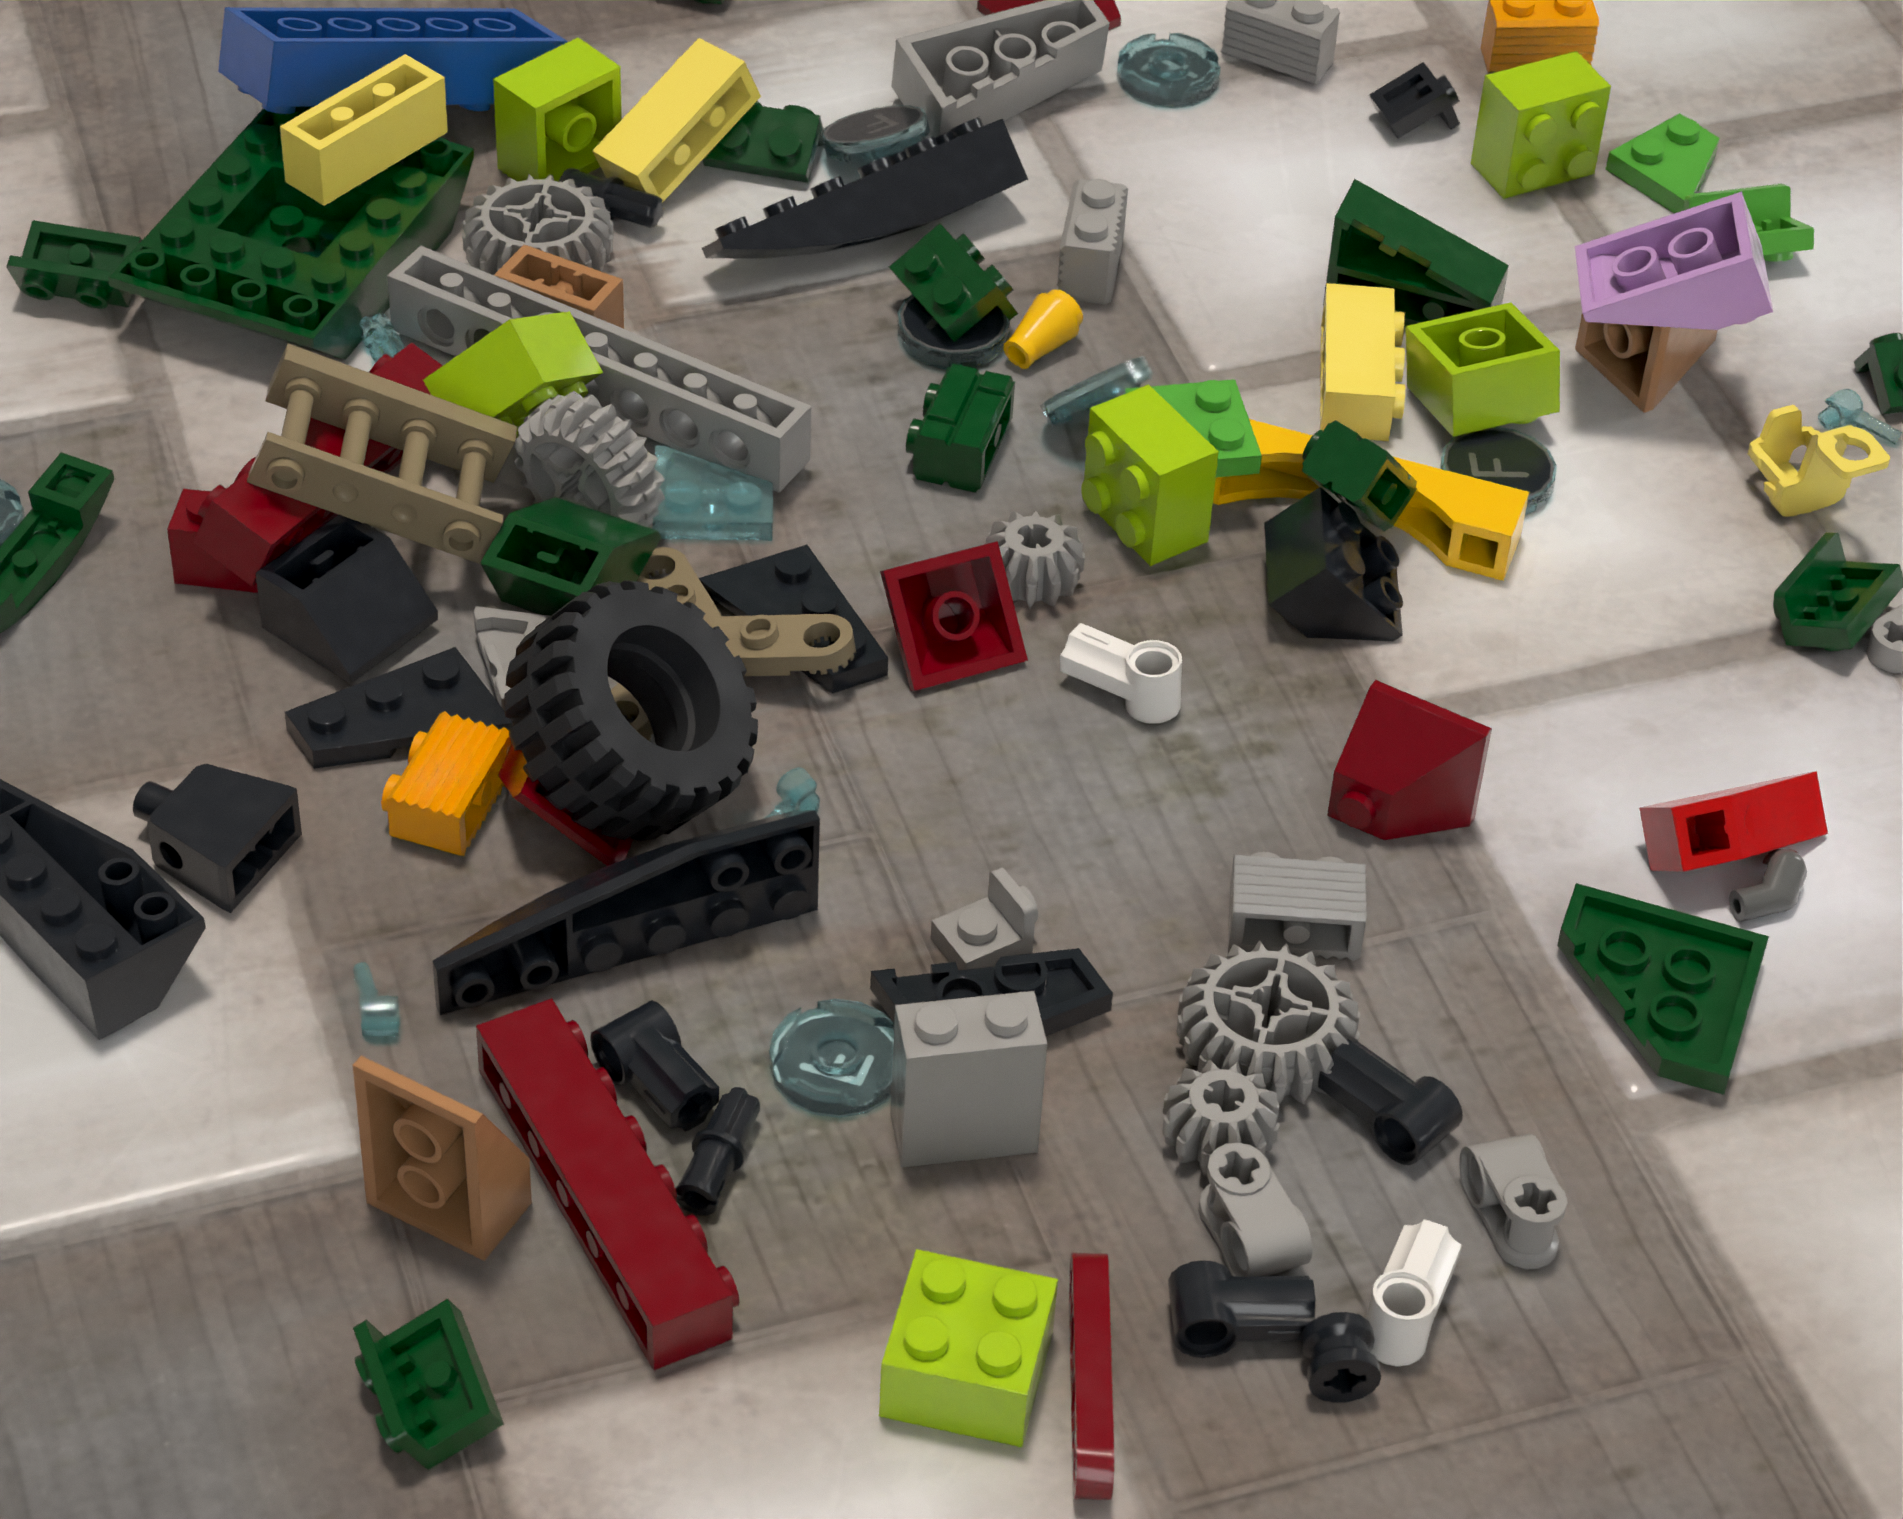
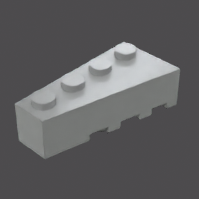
(999, 62)

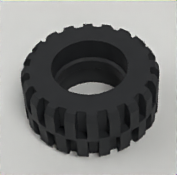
(585, 745)

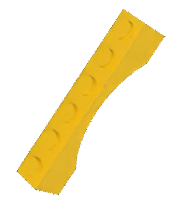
(1454, 515)

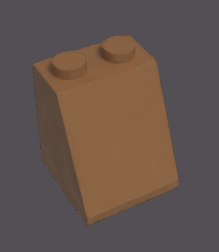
(1641, 358)

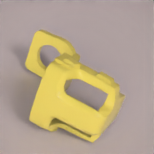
(1823, 471)

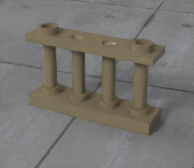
(394, 416)

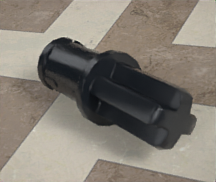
(619, 199)
(717, 1152)

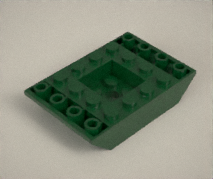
(279, 261)

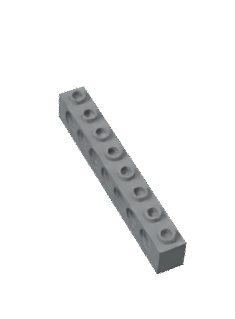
(653, 385)

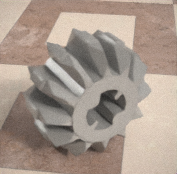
(1039, 556)
(1219, 1110)

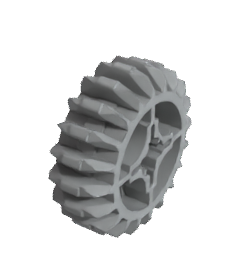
(540, 215)
(588, 458)
(1234, 996)

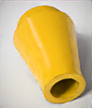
(1045, 326)

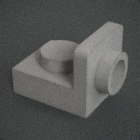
(989, 927)

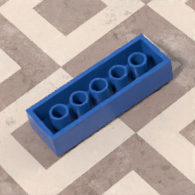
(313, 53)

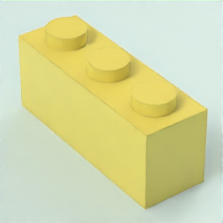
(678, 120)
(364, 129)
(1361, 360)

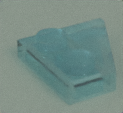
(710, 500)

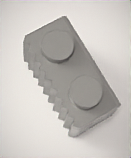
(1282, 35)
(1092, 240)
(1298, 903)

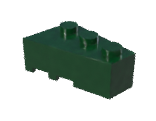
(1426, 265)

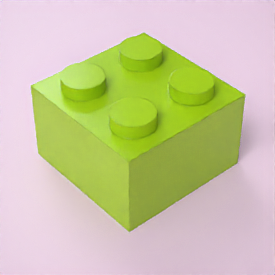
(556, 111)
(1540, 124)
(518, 368)
(1483, 369)
(1149, 475)
(968, 1348)

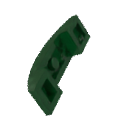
(48, 538)

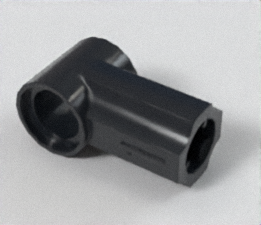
(649, 1055)
(1403, 1113)
(1218, 1310)

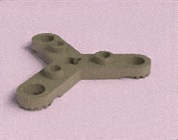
(764, 642)

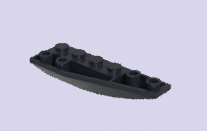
(887, 200)
(640, 910)
(89, 914)

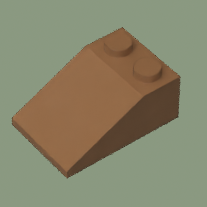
(437, 1161)

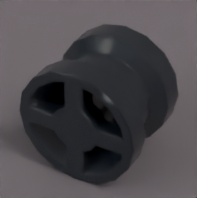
(1340, 1357)

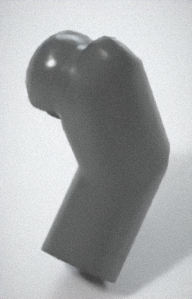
(1778, 889)

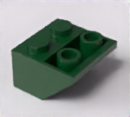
(563, 549)

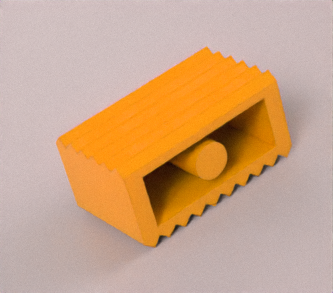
(1537, 30)
(447, 784)

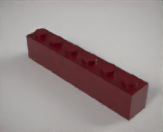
(253, 526)
(607, 1184)

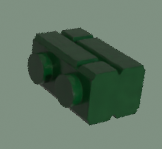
(961, 427)
(1358, 474)

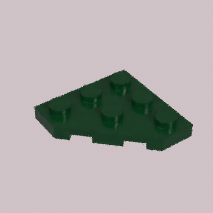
(1666, 980)

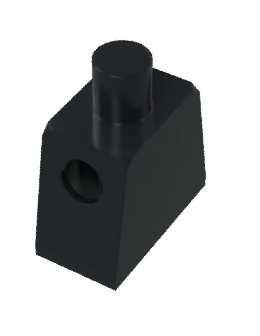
(219, 830)

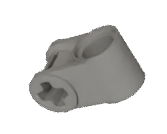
(1515, 1198)
(1252, 1214)

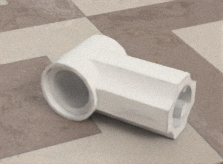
(1140, 673)
(1411, 1292)

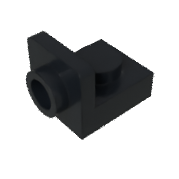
(1415, 99)

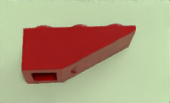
(1733, 823)

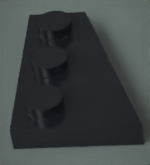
(799, 585)
(1063, 983)

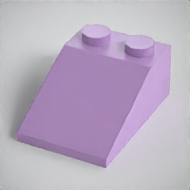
(1678, 270)

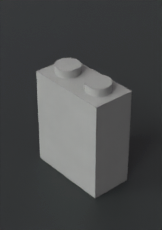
(967, 1078)

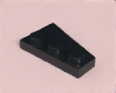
(390, 709)

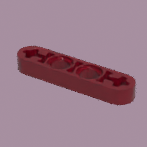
(1091, 1377)

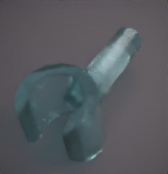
(1847, 408)
(797, 792)
(378, 1012)

